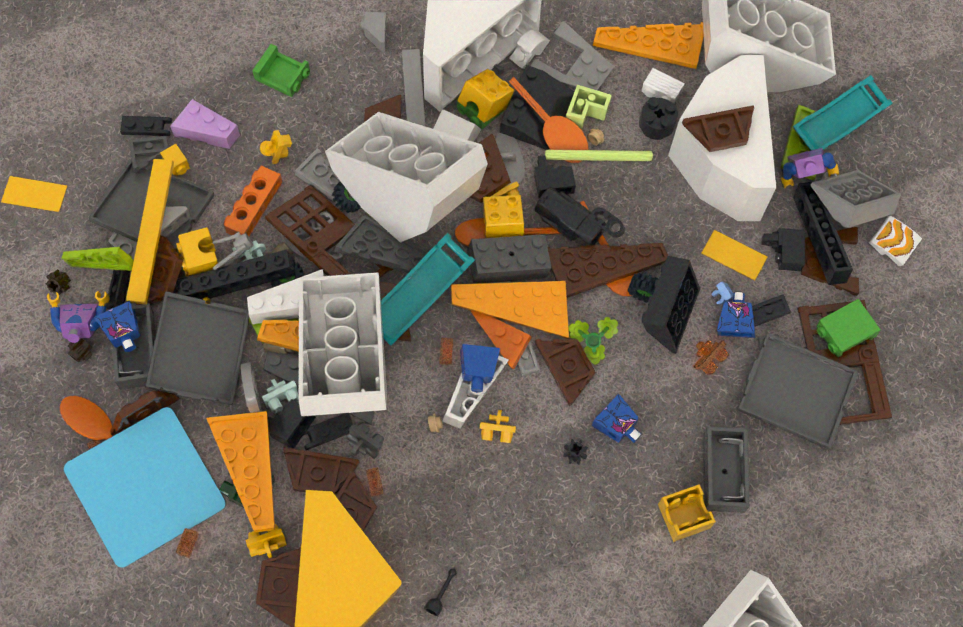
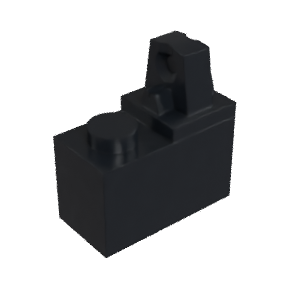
(559, 178)
(789, 248)
(289, 425)

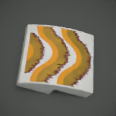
(895, 240)

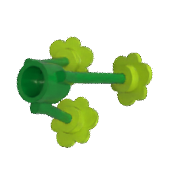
(594, 350)

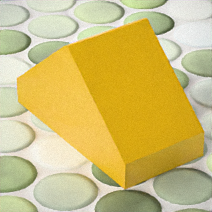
(340, 569)

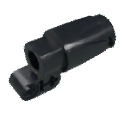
(574, 219)

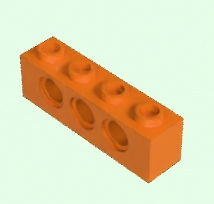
(263, 177)

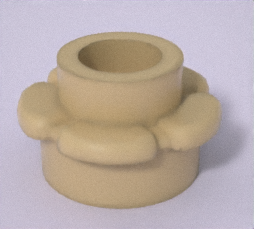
(596, 136)
(435, 423)

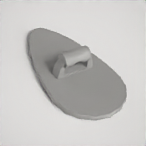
(511, 157)

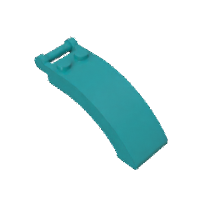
(841, 116)
(421, 288)

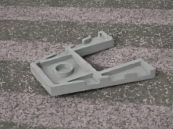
(589, 69)

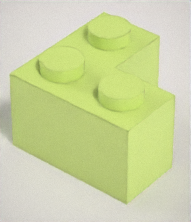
(588, 103)

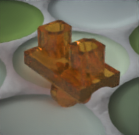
(708, 354)

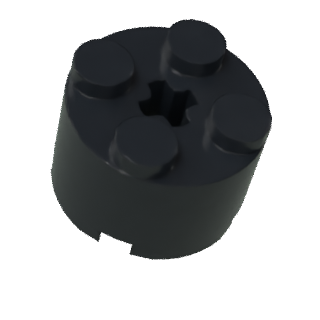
(658, 118)

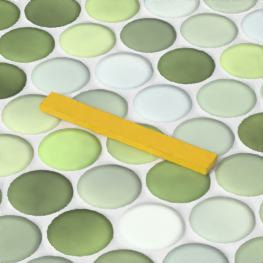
(150, 231)

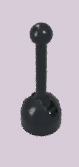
(434, 605)

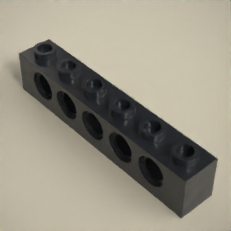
(822, 235)
(238, 276)

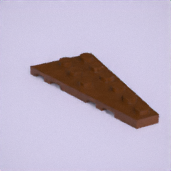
(601, 264)

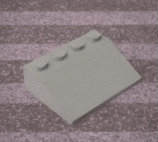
(856, 198)

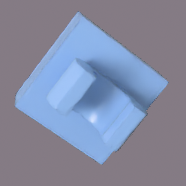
(725, 292)

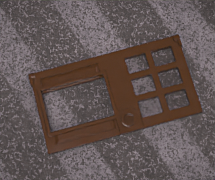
(321, 241)
(859, 355)

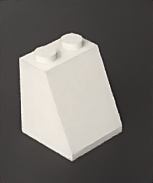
(456, 126)

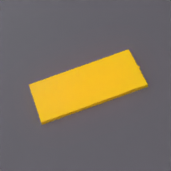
(34, 194)
(734, 255)

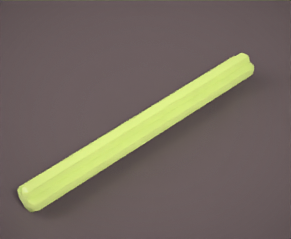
(598, 155)

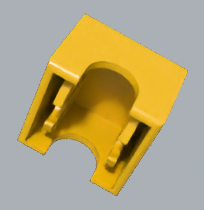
(488, 93)
(503, 216)
(197, 251)
(686, 513)

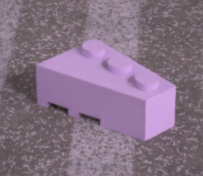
(205, 125)

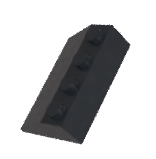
(521, 119)
(671, 302)

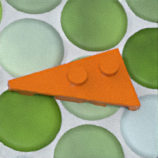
(507, 338)

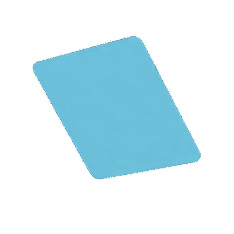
(144, 486)

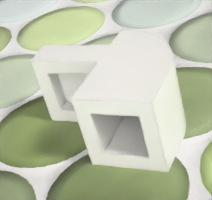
(529, 44)

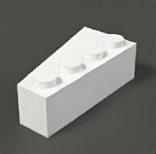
(278, 302)
(465, 401)

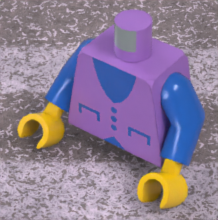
(808, 164)
(77, 320)

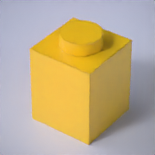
(180, 162)

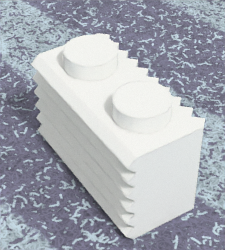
(662, 86)

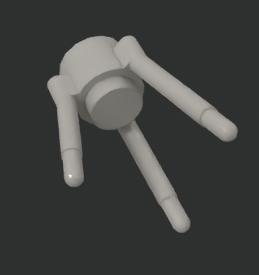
(242, 244)

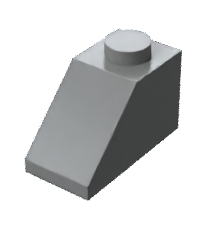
(375, 28)
(173, 219)

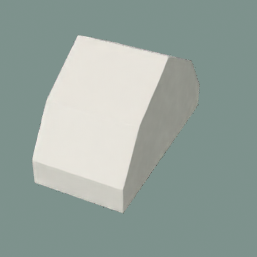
(786, 32)
(406, 172)
(736, 178)

